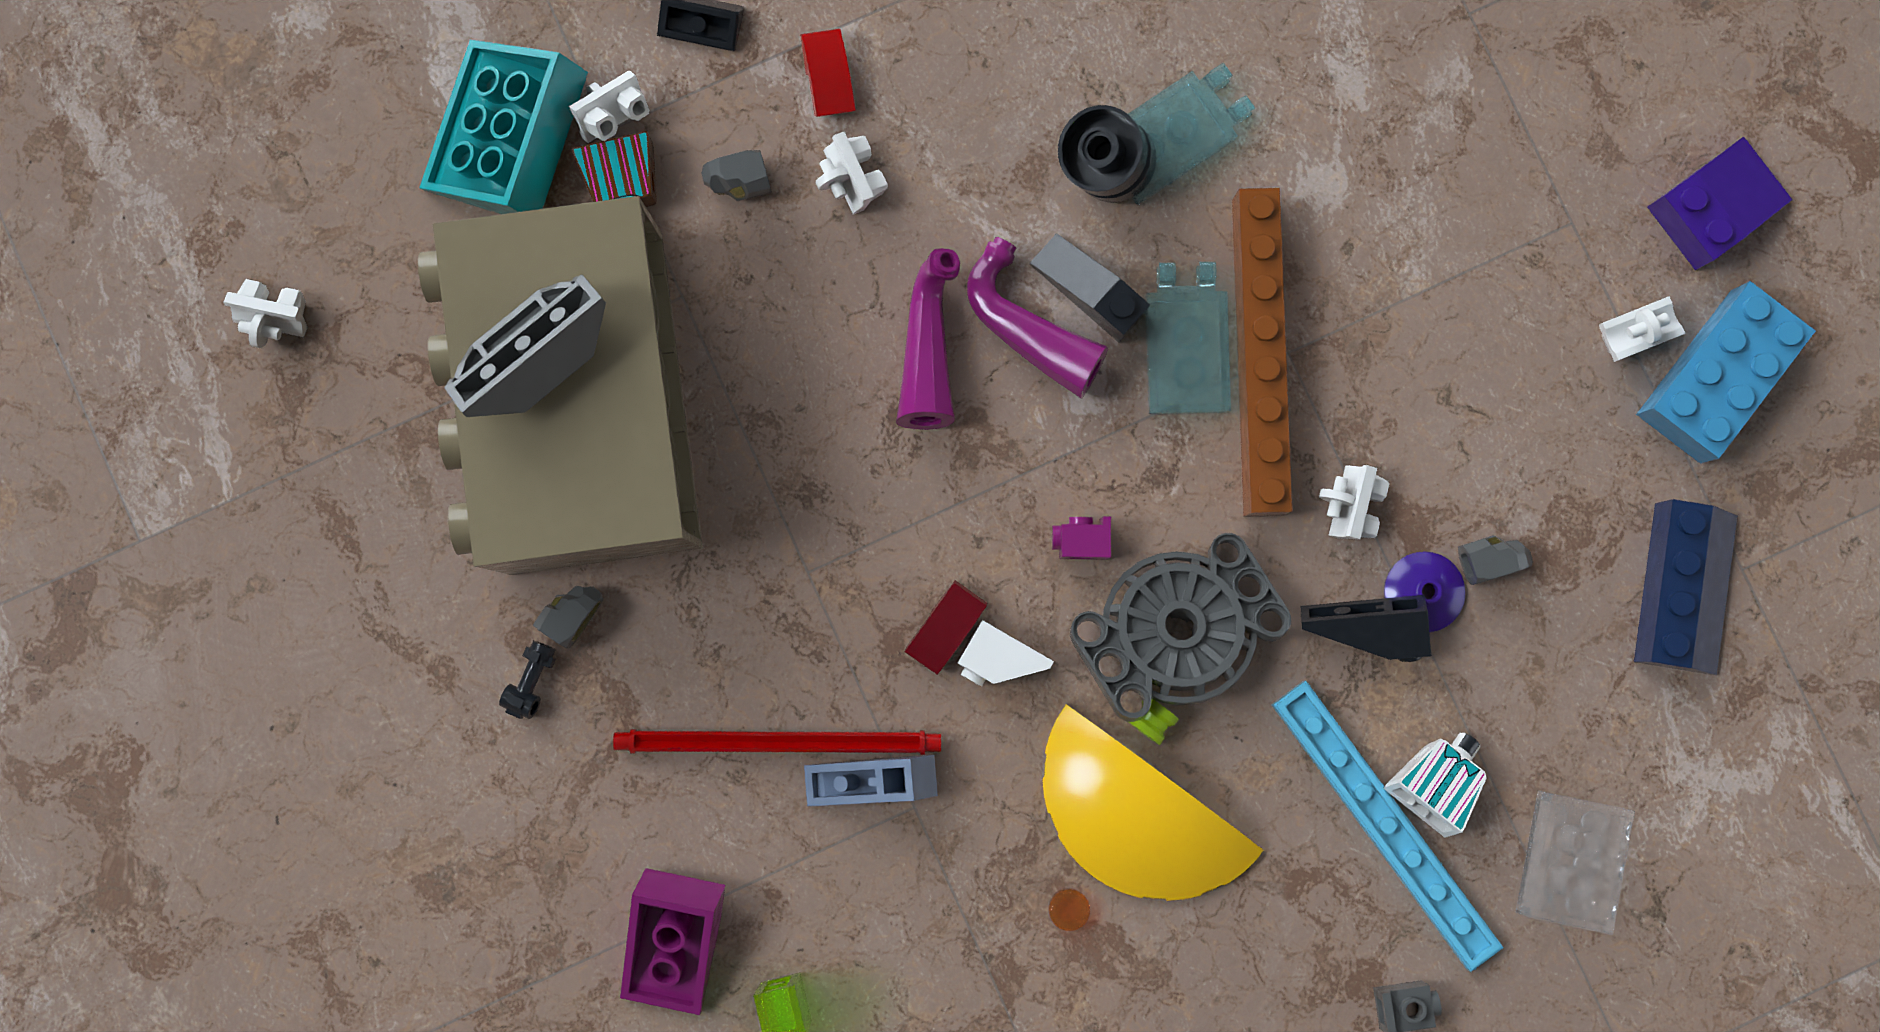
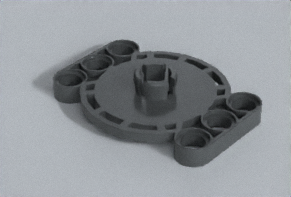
(1188, 593)

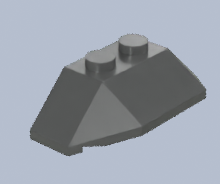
(529, 350)

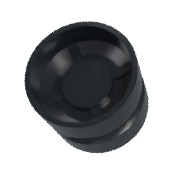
(1107, 154)

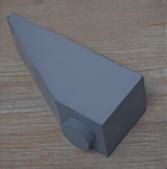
(871, 781)

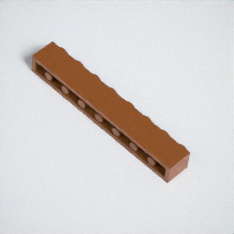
(1261, 352)

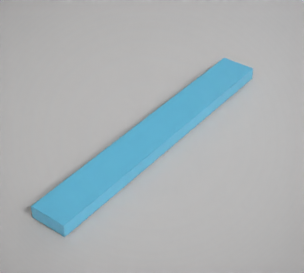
(1387, 826)

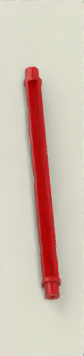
(725, 741)

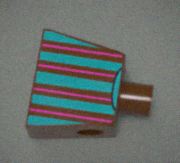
(619, 168)

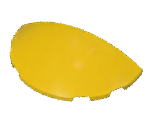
(1132, 821)

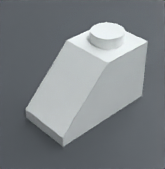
(999, 657)

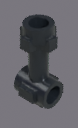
(519, 699)

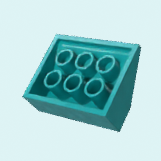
(504, 127)

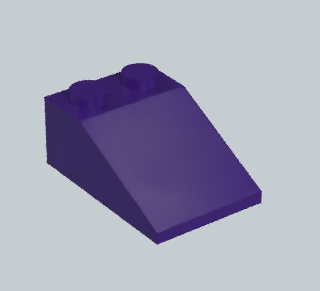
(1719, 204)

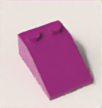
(671, 940)

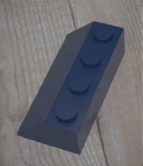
(1686, 586)

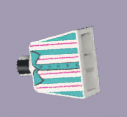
(1441, 784)

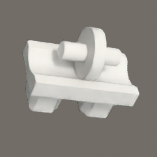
(609, 106)
(845, 174)
(266, 318)
(1641, 329)
(1351, 500)

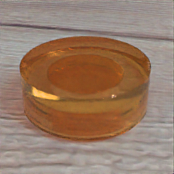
(1069, 909)

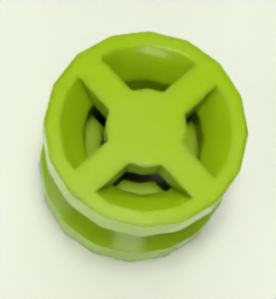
(1155, 722)

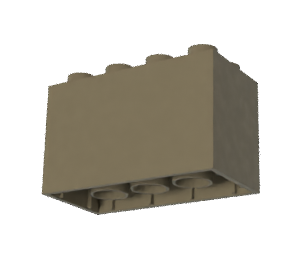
(606, 453)

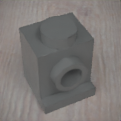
(1392, 1004)

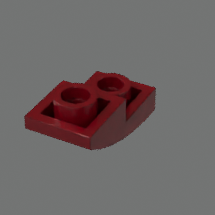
(946, 627)

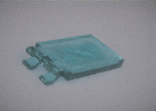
(1188, 125)
(1187, 344)

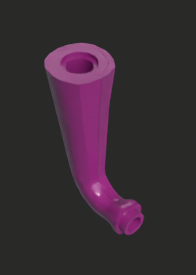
(1049, 347)
(925, 383)

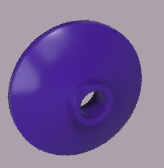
(1423, 568)

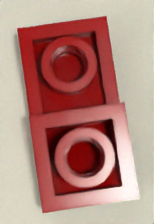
(828, 72)

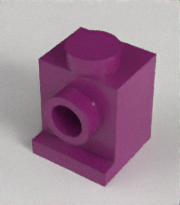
(1083, 539)

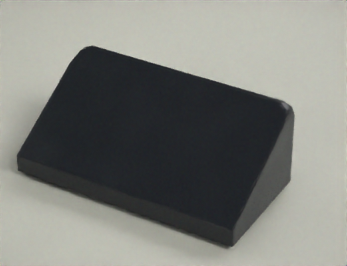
(701, 22)

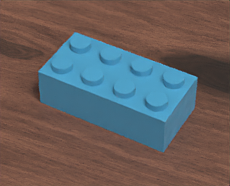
(1725, 372)

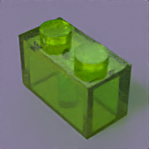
(783, 1005)

